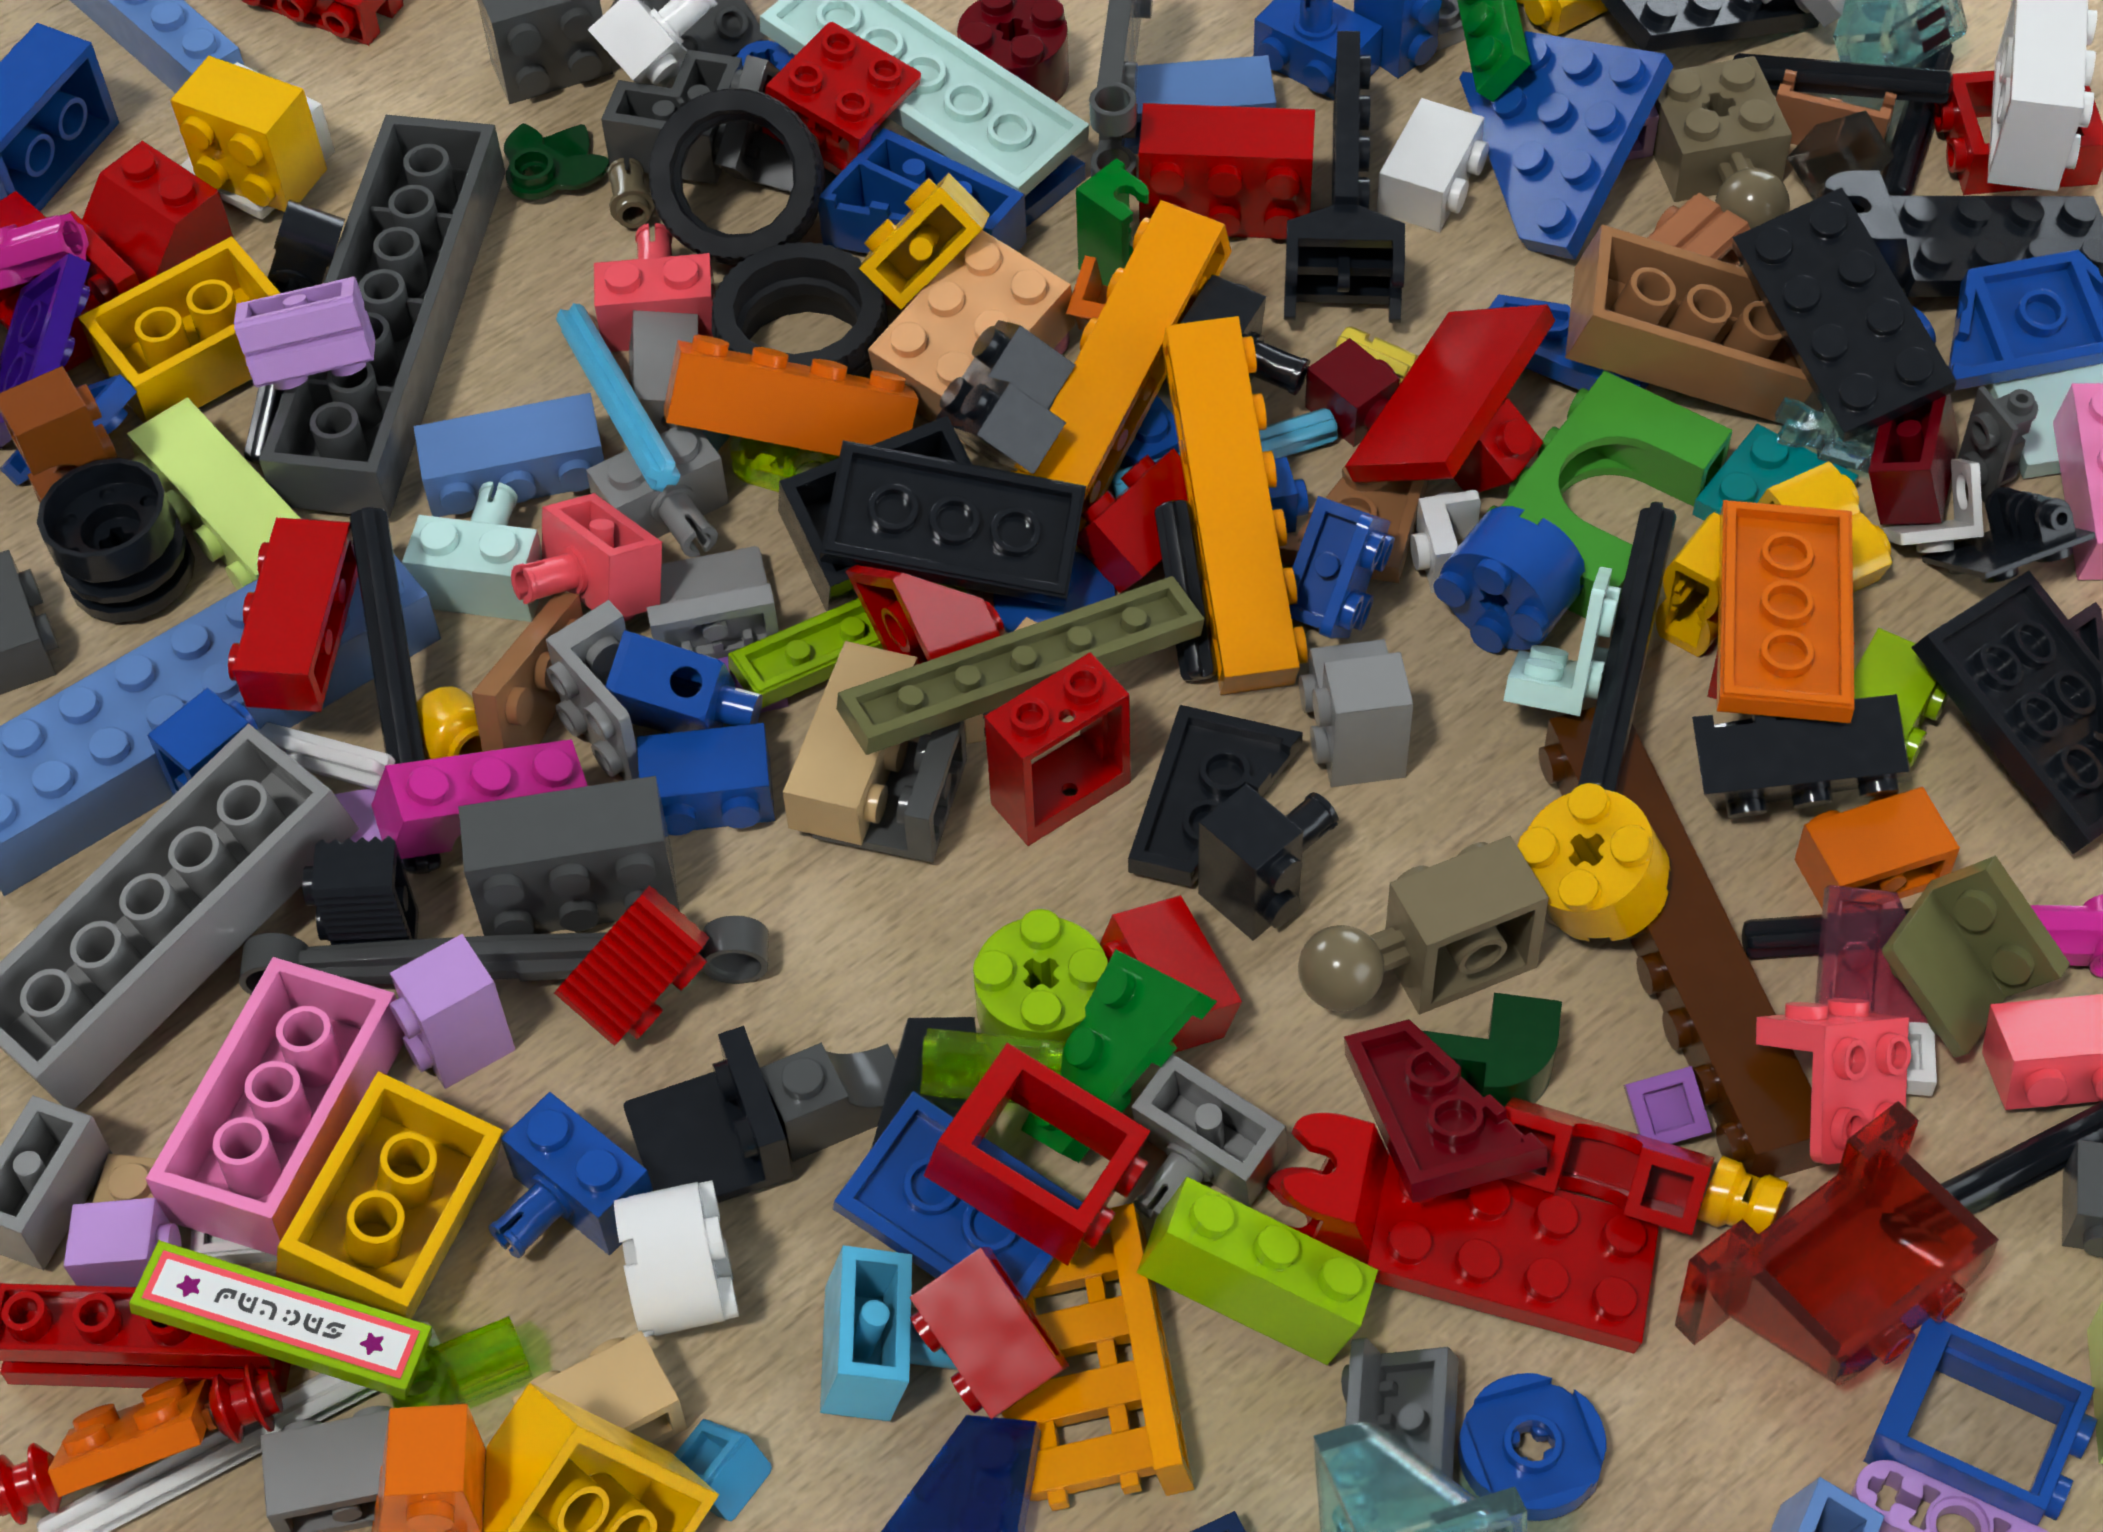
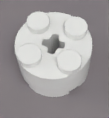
(676, 1258)

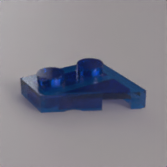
(975, 1480)

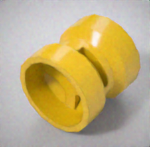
(1740, 1196)

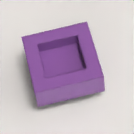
(1668, 1106)

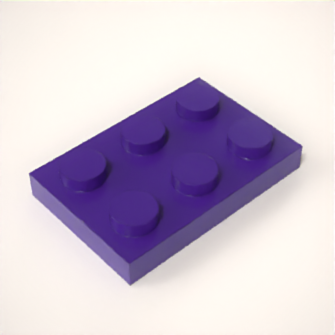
(42, 325)

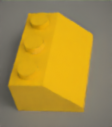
(579, 1473)

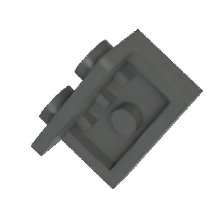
(1407, 1396)

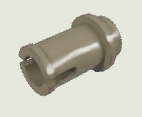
(630, 200)

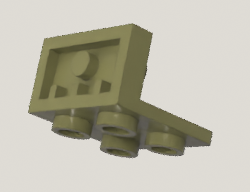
(1971, 947)

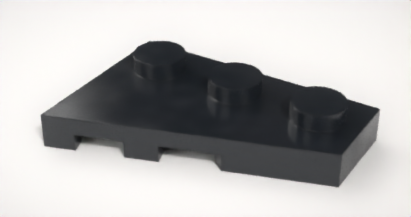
(1200, 769)

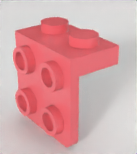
(1855, 1065)

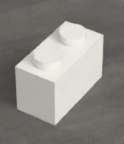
(1432, 165)

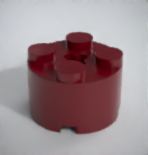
(1022, 38)

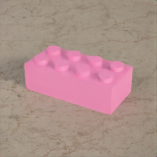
(274, 1104)

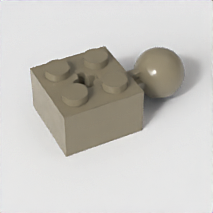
(1724, 139)
(1443, 936)

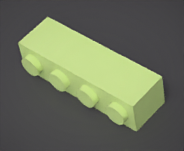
(210, 487)

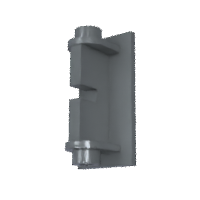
(1996, 436)

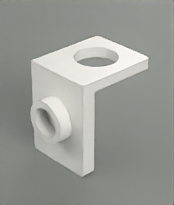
(1967, 515)

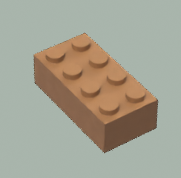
(1679, 324)

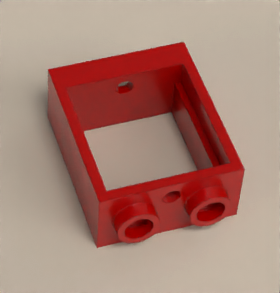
(1968, 153)
(1091, 763)
(1011, 1197)

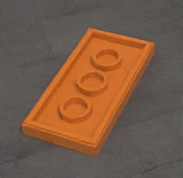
(1785, 612)

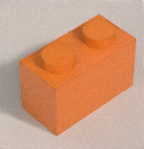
(1881, 846)

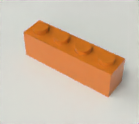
(782, 400)

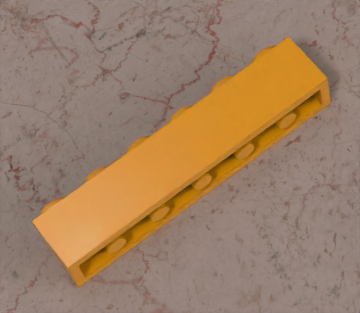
(1122, 349)
(1232, 505)

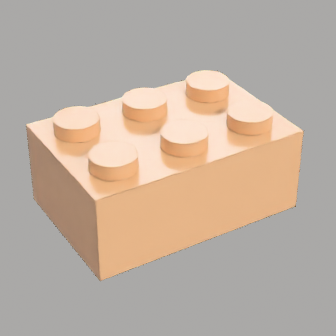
(977, 288)

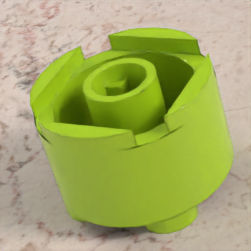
(1036, 977)

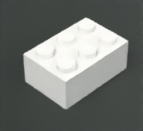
(2041, 92)

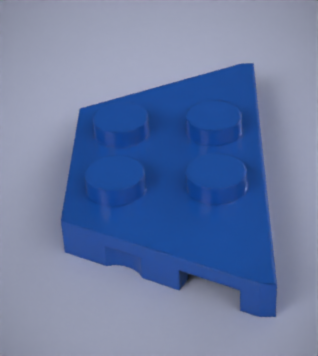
(2027, 319)

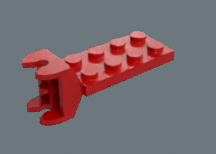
(1486, 1247)

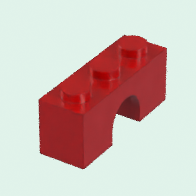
(1624, 1168)

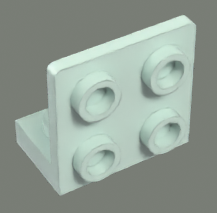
(1550, 680)

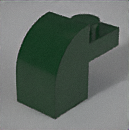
(1518, 1050)

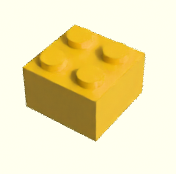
(249, 133)

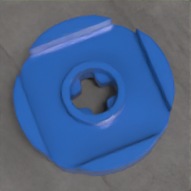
(1551, 1414)

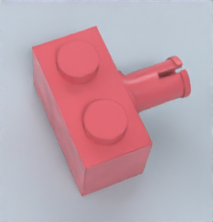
(652, 283)
(595, 554)

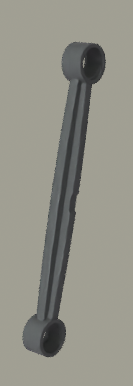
(733, 954)

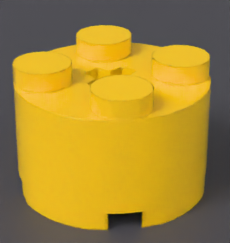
(1597, 863)

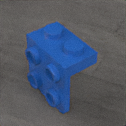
(1336, 567)

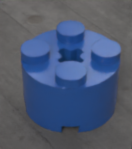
(1511, 580)

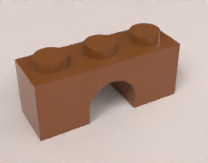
(54, 427)

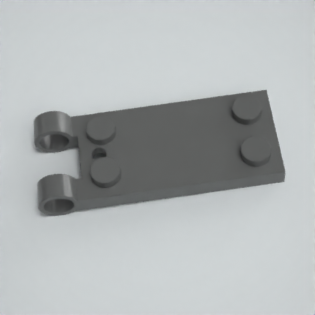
(1114, 99)

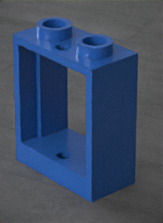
(2004, 1376)

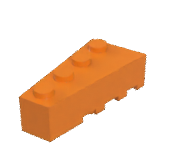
(431, 1471)

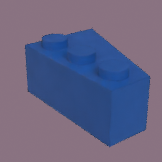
(885, 177)

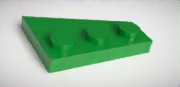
(1124, 1031)

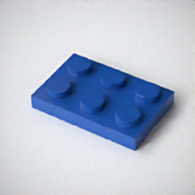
(923, 1219)

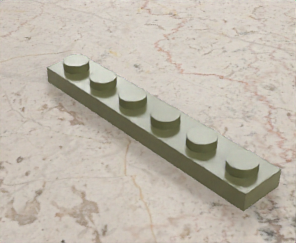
(1008, 665)

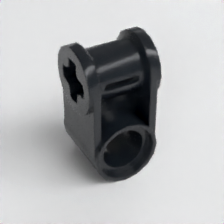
(304, 247)

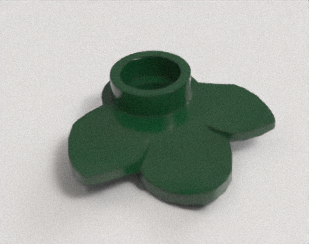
(550, 162)

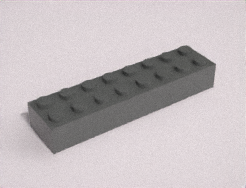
(412, 252)

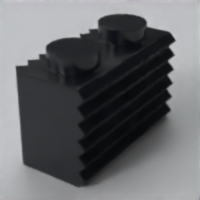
(360, 892)

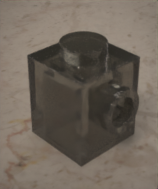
(1838, 147)

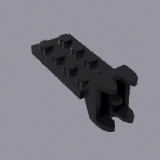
(1939, 238)
(1347, 248)

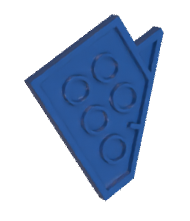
(1566, 133)

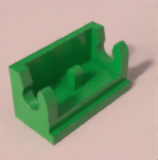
(1106, 217)

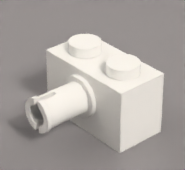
(648, 40)

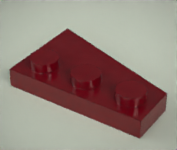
(1432, 1118)

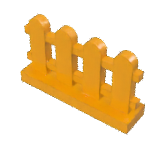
(1114, 1386)

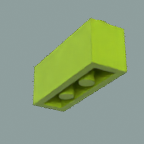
(1257, 1271)

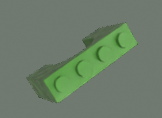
(1618, 433)

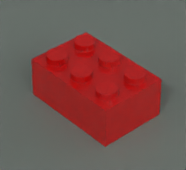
(1229, 164)

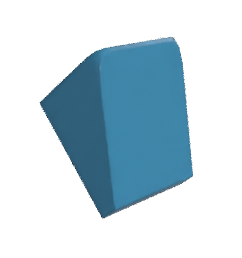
(727, 1464)

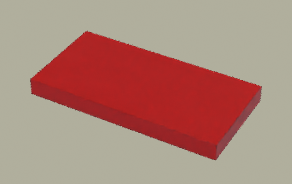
(1450, 394)

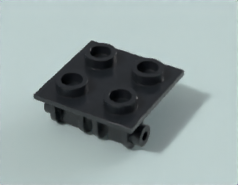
(2022, 531)

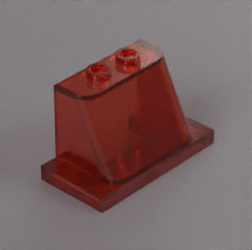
(1848, 1264)

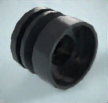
(116, 540)

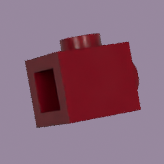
(1351, 387)

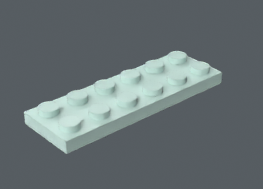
(964, 99)

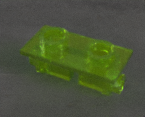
(960, 1059)

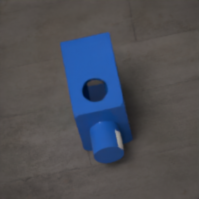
(677, 687)

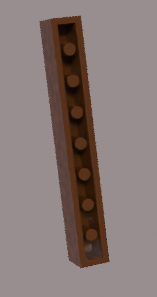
(1702, 978)

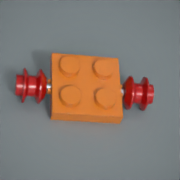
(119, 1441)

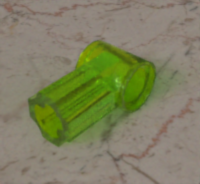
(470, 1367)

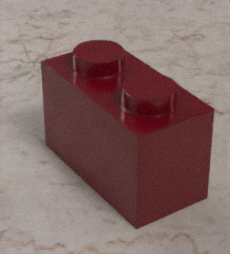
(1913, 464)

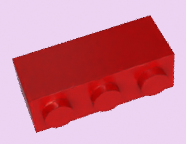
(295, 615)

